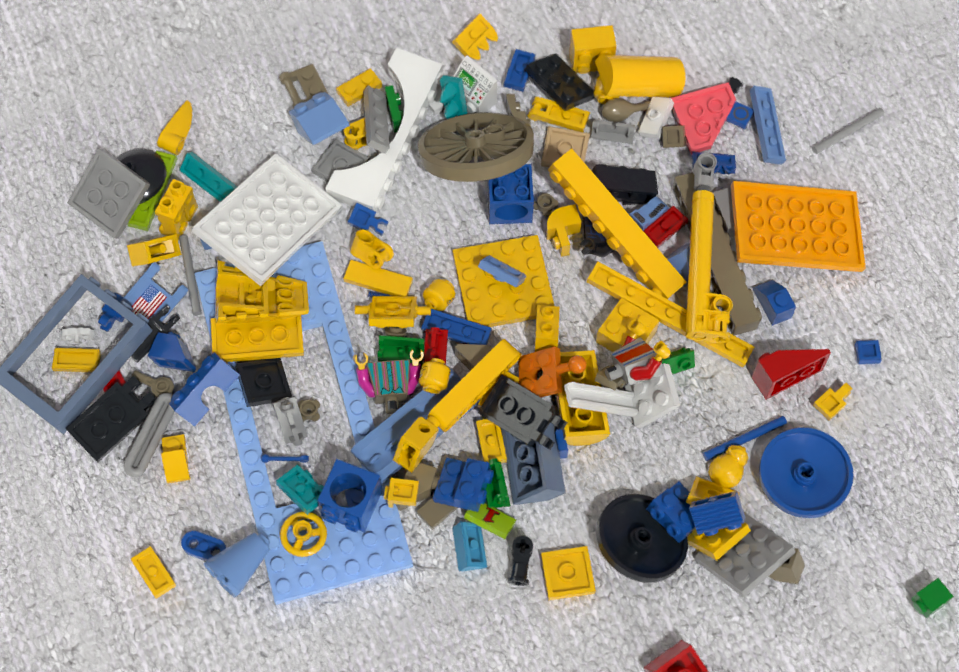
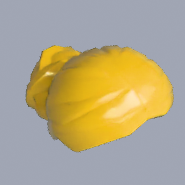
(729, 468)

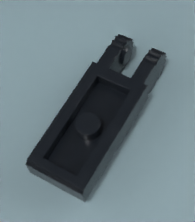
(157, 327)

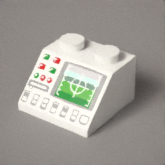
(478, 85)

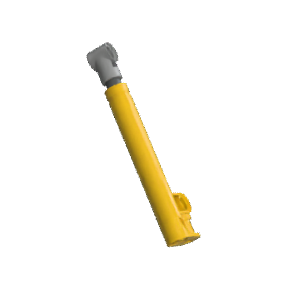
(703, 318)

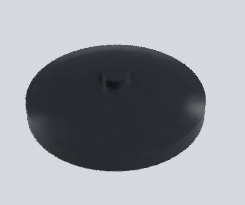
(637, 542)

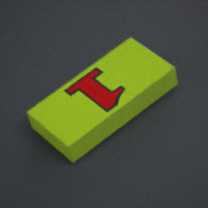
(491, 520)

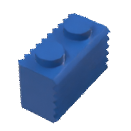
(717, 513)

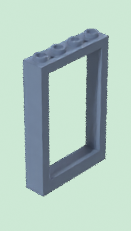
(99, 377)

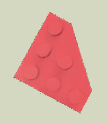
(703, 114)

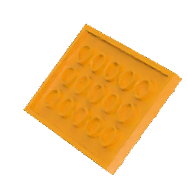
(797, 226)

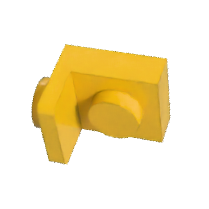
(401, 492)

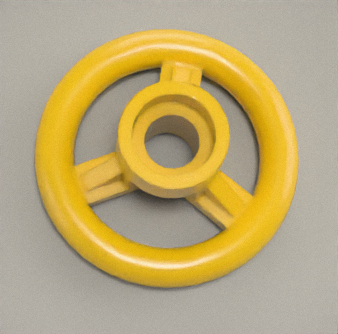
(299, 526)

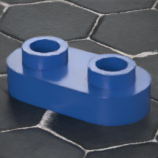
(205, 547)

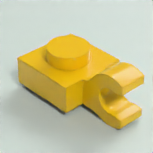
(832, 402)

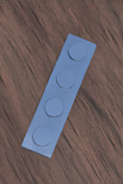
(767, 125)

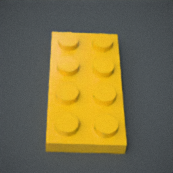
(258, 339)

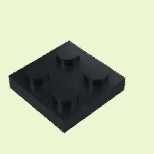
(263, 381)

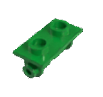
(680, 360)
(497, 491)

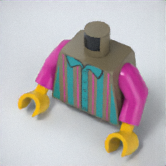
(388, 380)

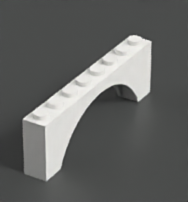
(370, 181)

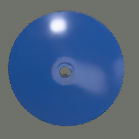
(816, 456)

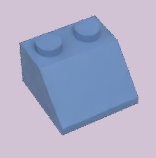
(318, 118)

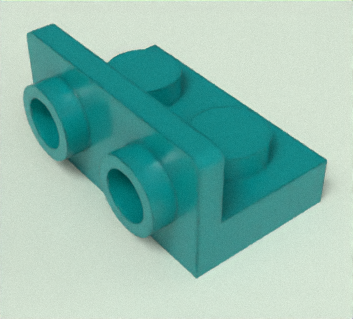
(300, 488)

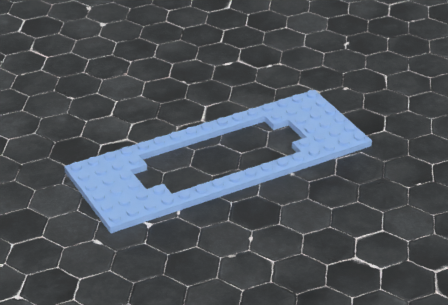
(346, 554)

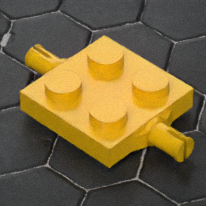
(393, 311)

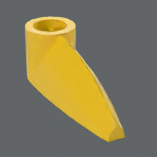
(174, 134)

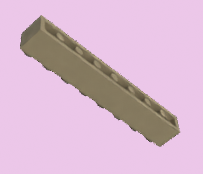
(725, 272)

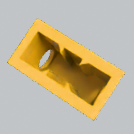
(421, 438)

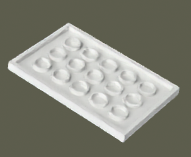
(267, 219)

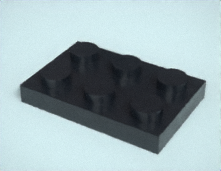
(560, 81)

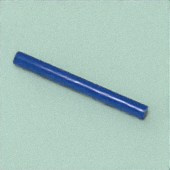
(744, 438)

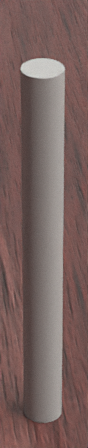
(848, 130)
(190, 276)

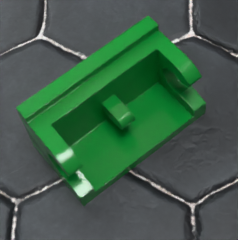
(398, 348)

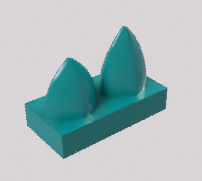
(453, 96)

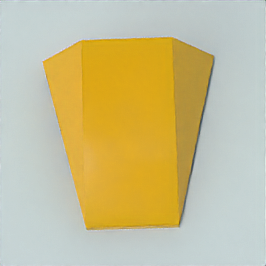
(244, 301)

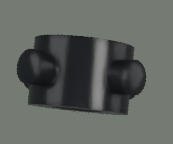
(735, 84)

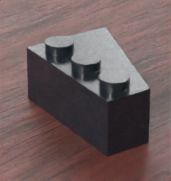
(628, 184)

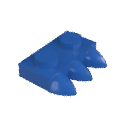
(725, 163)

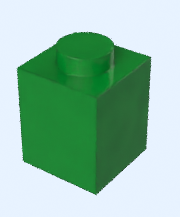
(931, 598)

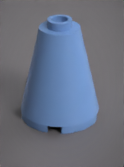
(238, 562)

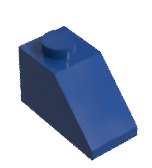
(775, 301)
(171, 353)

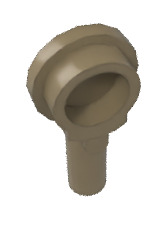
(158, 386)

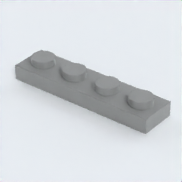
(376, 119)

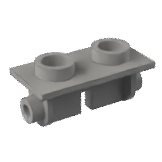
(613, 131)
(290, 420)

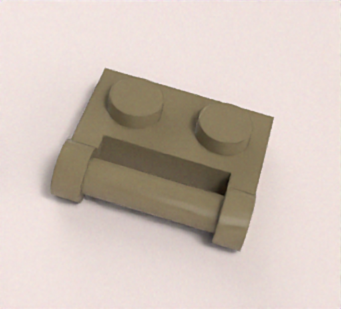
(308, 80)

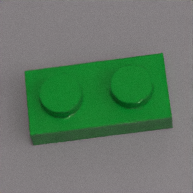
(393, 101)

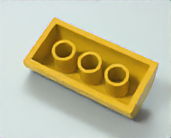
(641, 75)
(583, 425)

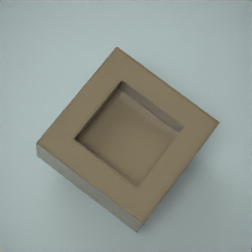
(674, 136)

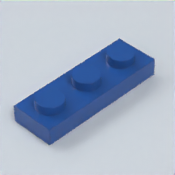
(458, 328)

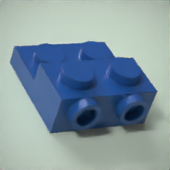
(463, 483)
(673, 512)

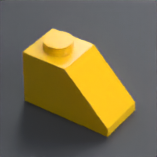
(154, 250)

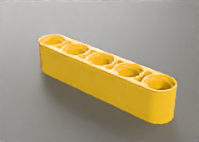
(474, 384)

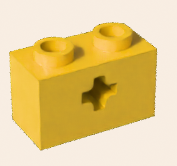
(547, 327)

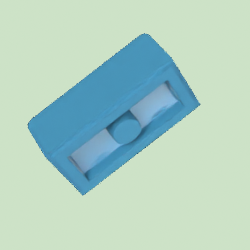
(469, 546)

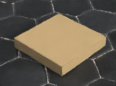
(562, 140)

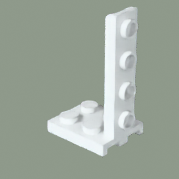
(642, 401)

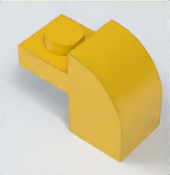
(561, 223)

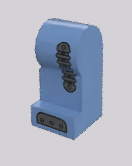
(649, 213)

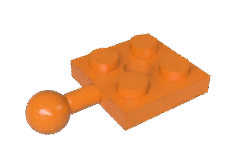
(550, 362)

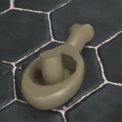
(620, 109)

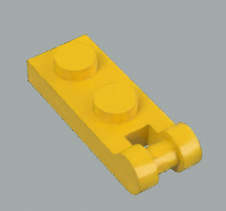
(572, 119)

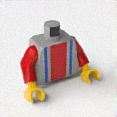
(636, 359)

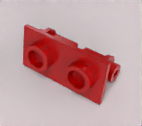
(435, 344)

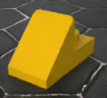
(175, 459)

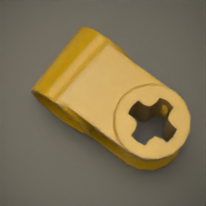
(358, 133)
(369, 247)

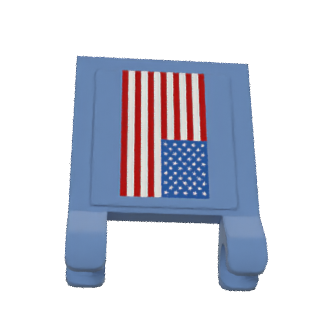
(149, 298)

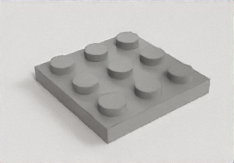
(108, 193)
(750, 559)

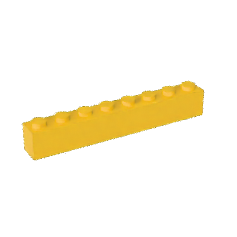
(615, 225)

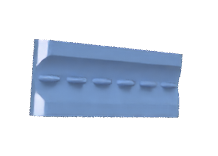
(379, 446)

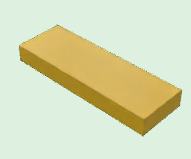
(377, 279)

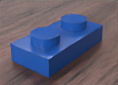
(516, 76)

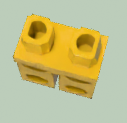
(176, 208)

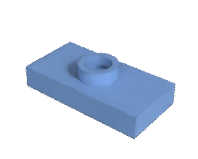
(502, 271)

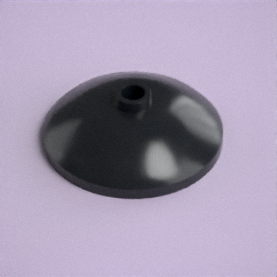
(148, 166)

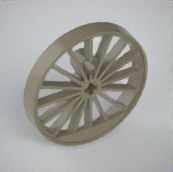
(451, 156)

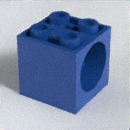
(511, 197)
(344, 477)

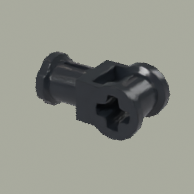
(520, 561)

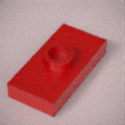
(666, 226)

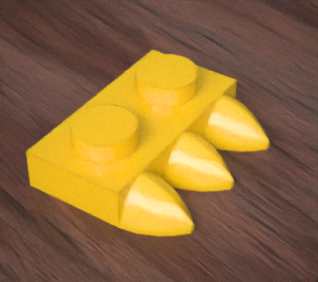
(474, 36)

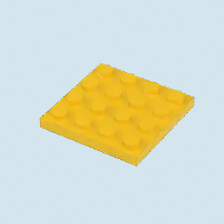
(498, 302)

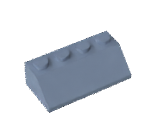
(533, 470)

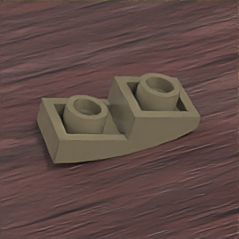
(513, 108)
(602, 379)

